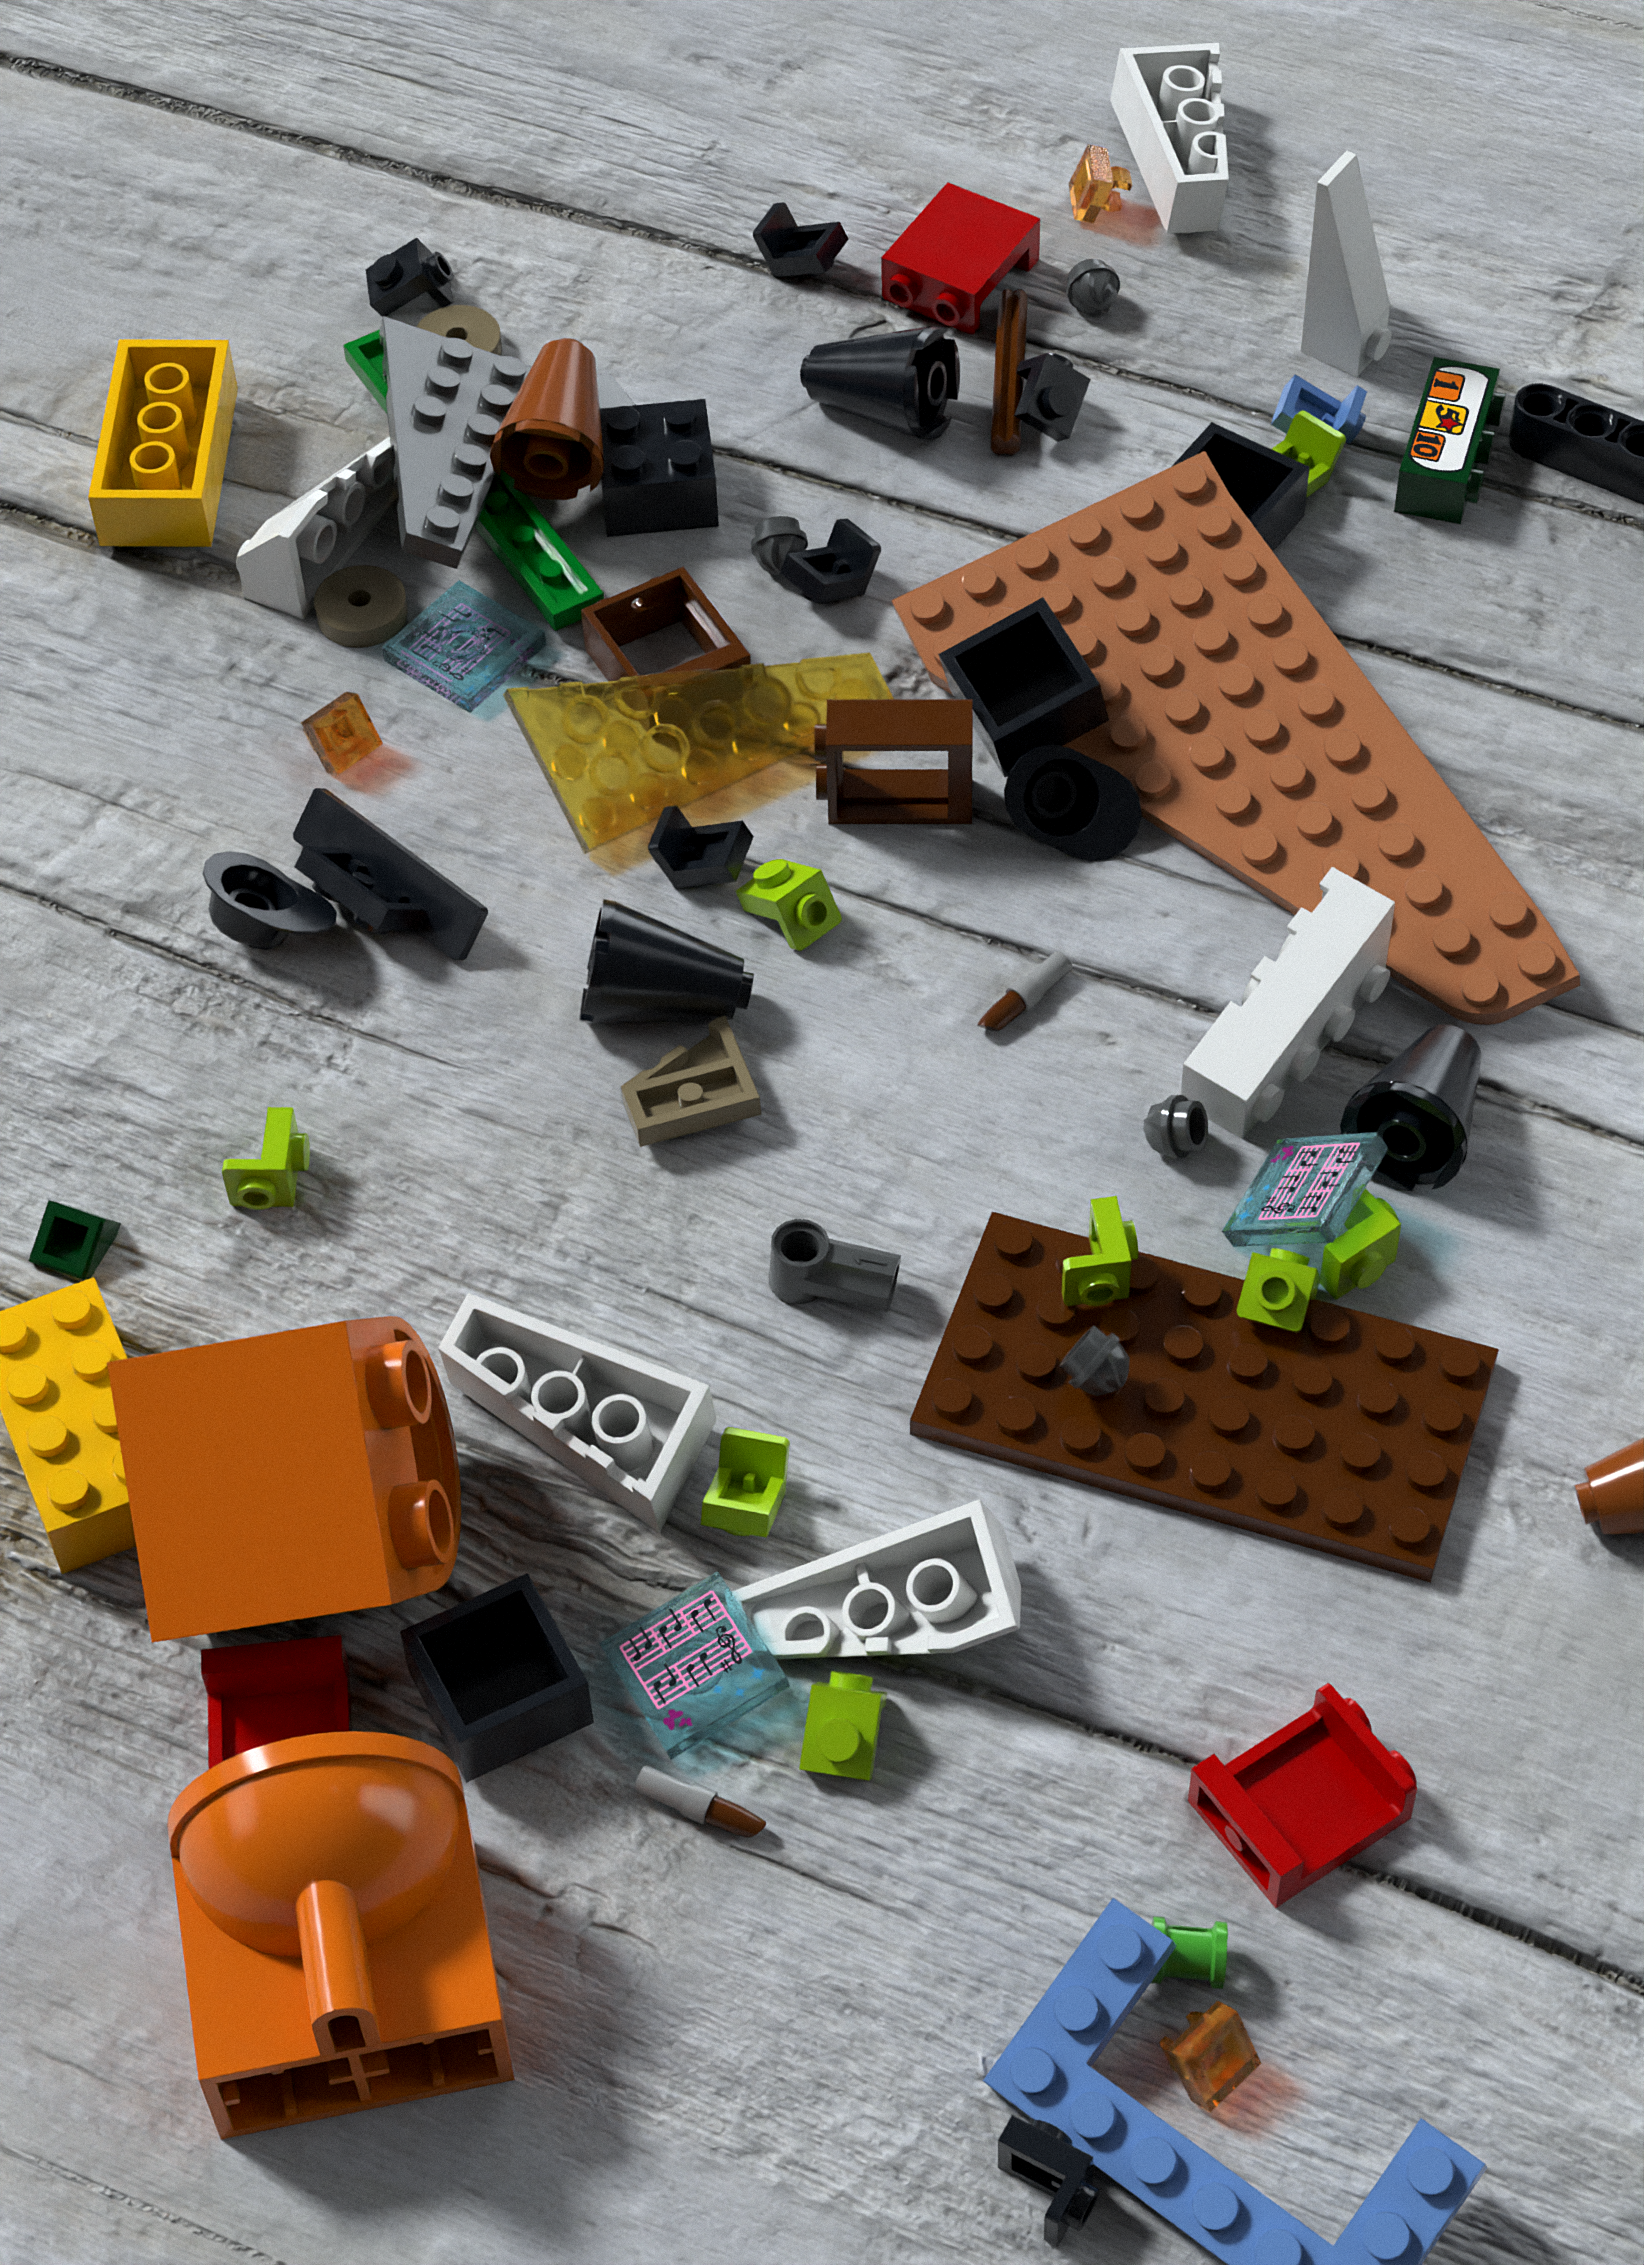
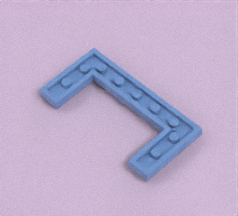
(1053, 2081)

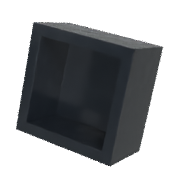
(658, 468)
(1260, 480)
(1024, 684)
(497, 1677)

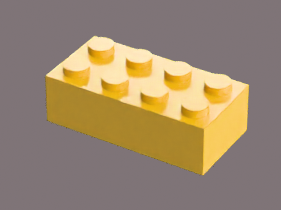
(163, 443)
(65, 1420)

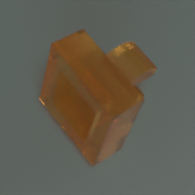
(1093, 185)
(341, 733)
(1212, 2055)

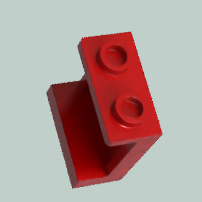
(958, 256)
(274, 1693)
(1305, 1796)

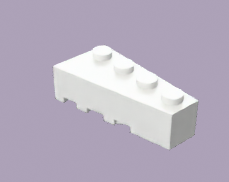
(1175, 130)
(1293, 1006)
(587, 1405)

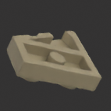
(692, 1089)

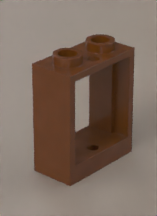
(660, 604)
(896, 794)

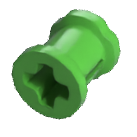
(1198, 1953)

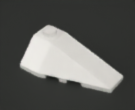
(1346, 282)
(317, 533)
(898, 1594)

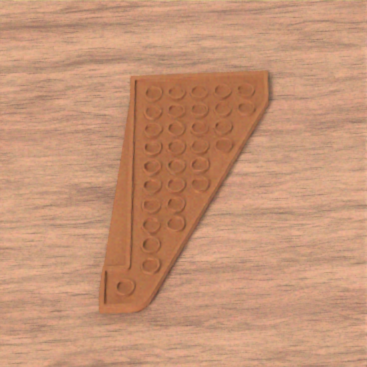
(1258, 730)

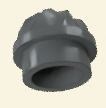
(1092, 286)
(775, 539)
(1176, 1127)
(1097, 1363)

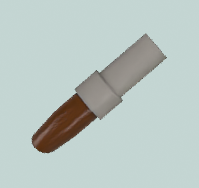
(1026, 992)
(698, 1803)

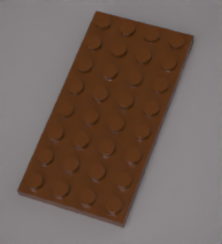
(1304, 1436)

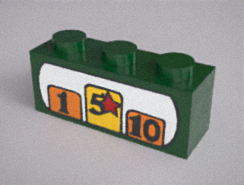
(1450, 441)

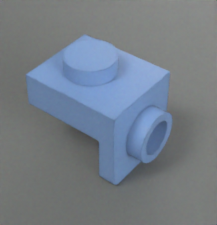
(1302, 395)

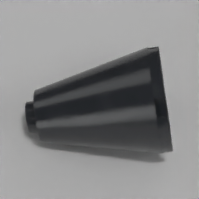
(888, 378)
(658, 973)
(1421, 1109)

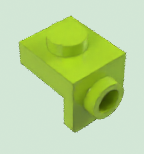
(1314, 445)
(794, 897)
(272, 1178)
(1362, 1251)
(1107, 1272)
(1278, 1289)
(747, 1483)
(842, 1726)

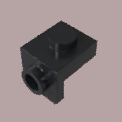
(796, 248)
(406, 275)
(1051, 395)
(835, 570)
(698, 853)
(1050, 2163)

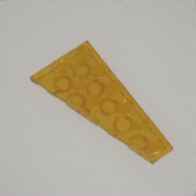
(676, 737)

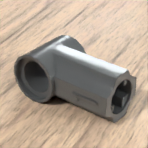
(829, 1268)

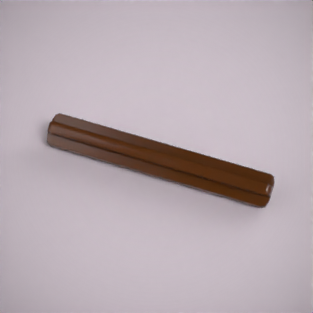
(1007, 383)

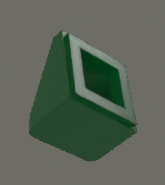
(72, 1240)

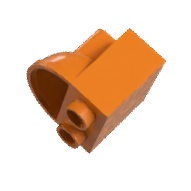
(287, 1475)
(334, 1931)

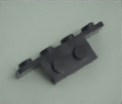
(381, 878)

